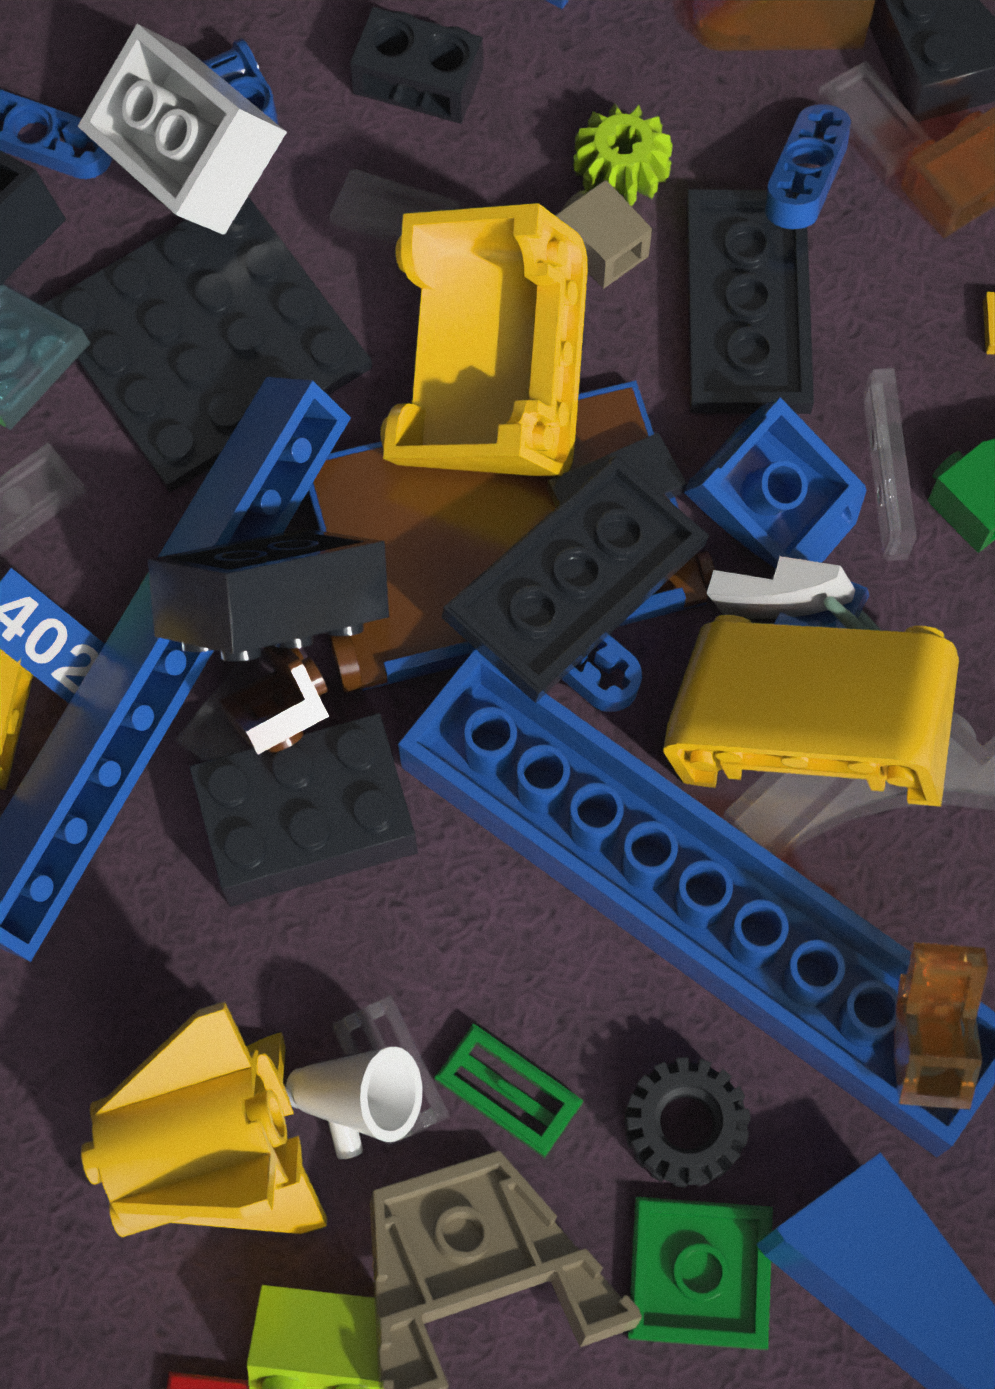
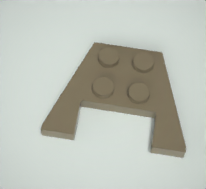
(465, 1242)

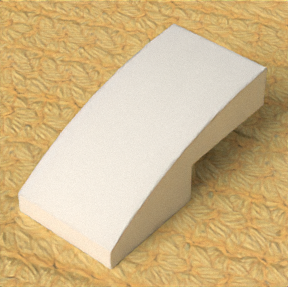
(795, 590)

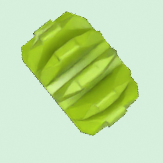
(624, 152)

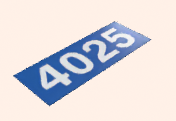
(44, 637)

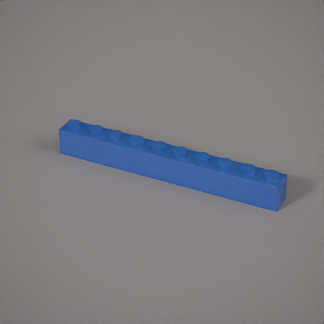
(144, 679)

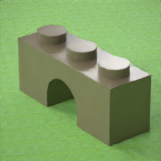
(611, 231)

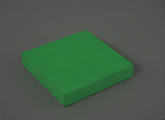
(701, 1273)

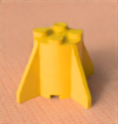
(203, 1136)

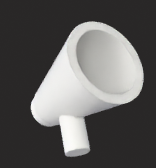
(360, 1093)

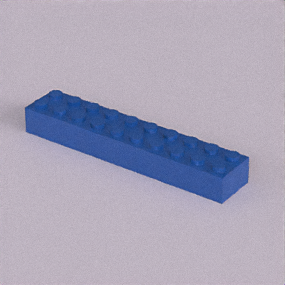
(682, 885)

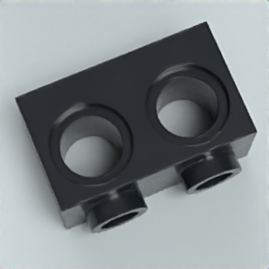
(415, 74)

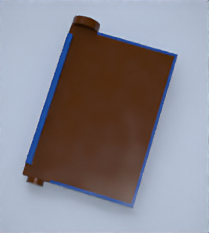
(453, 526)

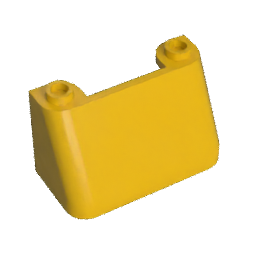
(492, 341)
(816, 705)

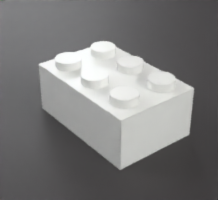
(181, 130)

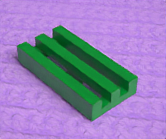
(554, 1124)

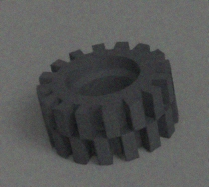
(711, 1089)

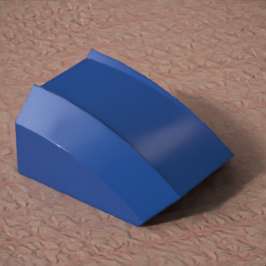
(779, 488)

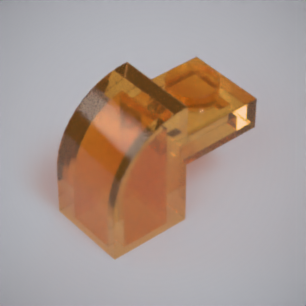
(937, 1025)

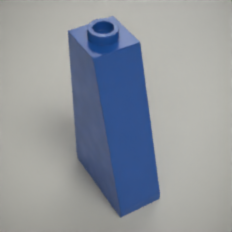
(891, 1278)

